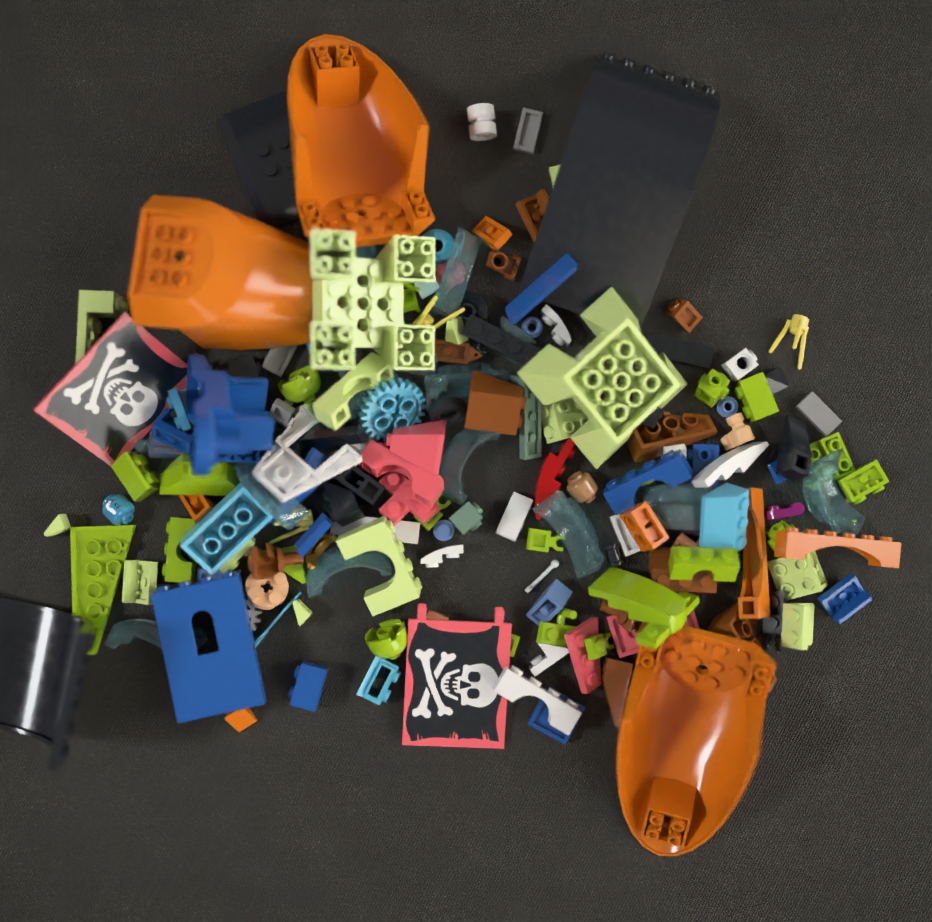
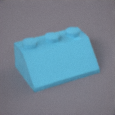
(724, 517)

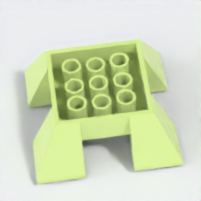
(381, 280)
(619, 342)

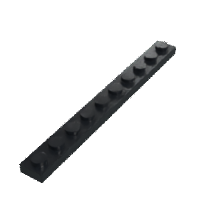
(521, 351)

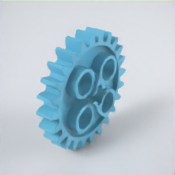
(391, 407)

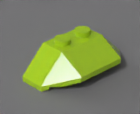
(179, 481)

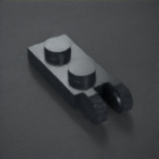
(773, 624)

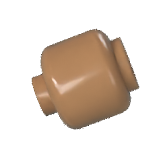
(582, 487)

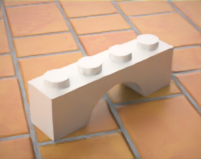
(514, 685)

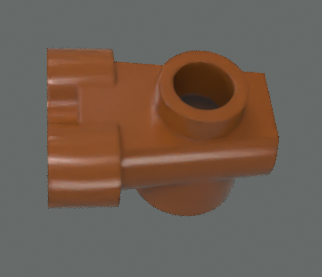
(508, 264)

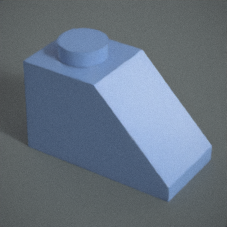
(549, 602)

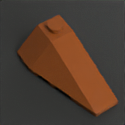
(670, 430)
(730, 625)

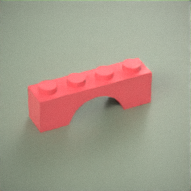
(379, 460)

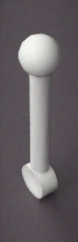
(554, 564)

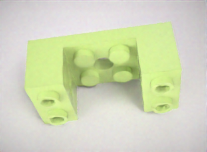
(91, 308)

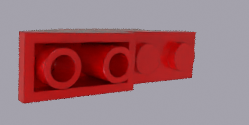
(552, 467)

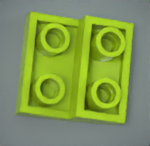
(828, 445)

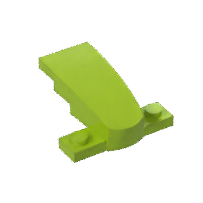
(646, 603)

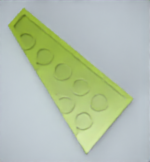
(96, 570)

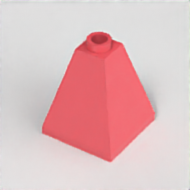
(419, 444)

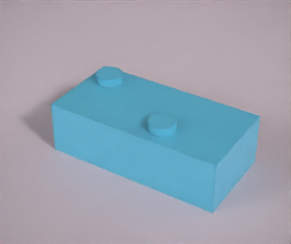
(225, 529)

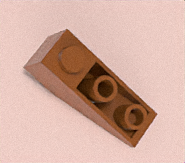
(615, 680)

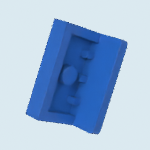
(844, 599)

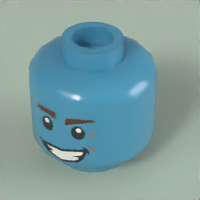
(118, 509)

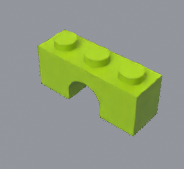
(688, 560)
(176, 566)

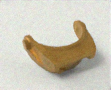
(312, 557)

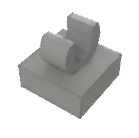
(282, 411)

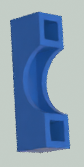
(670, 469)

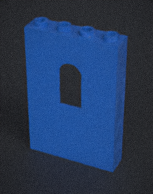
(214, 680)

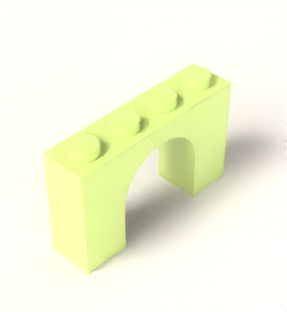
(379, 536)

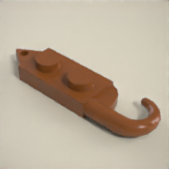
(455, 353)

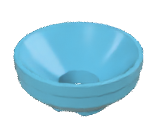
(447, 241)

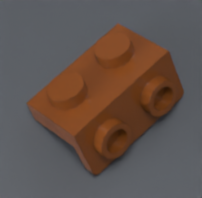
(532, 211)

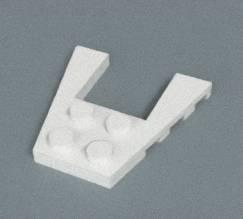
(287, 473)

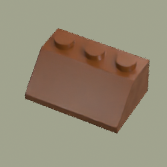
(659, 573)

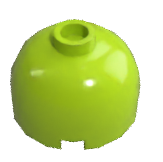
(301, 385)
(388, 640)

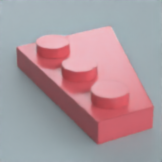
(587, 671)

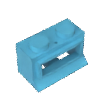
(371, 675)

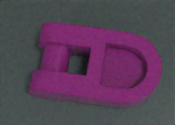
(776, 512)

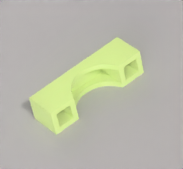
(332, 405)

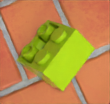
(135, 475)

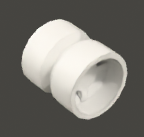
(481, 118)

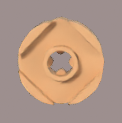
(267, 600)

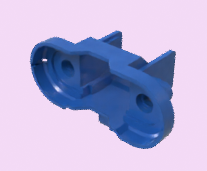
(226, 417)

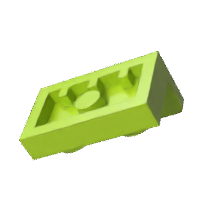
(863, 481)

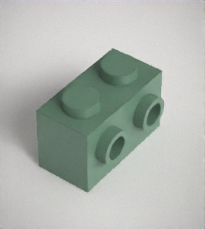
(467, 517)

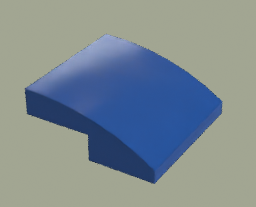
(313, 534)

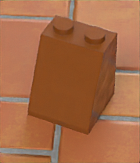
(494, 405)

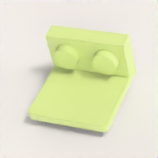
(798, 576)

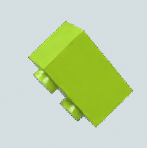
(756, 397)

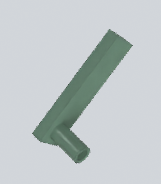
(531, 426)

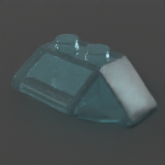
(677, 506)

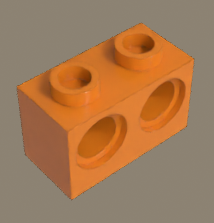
(644, 526)

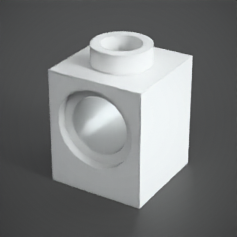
(732, 368)

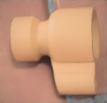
(740, 432)

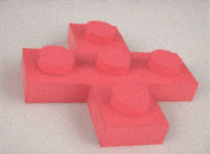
(402, 501)

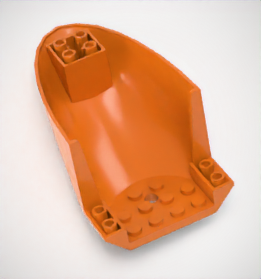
(355, 144)
(236, 286)
(690, 736)

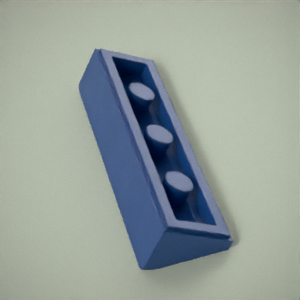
(541, 288)

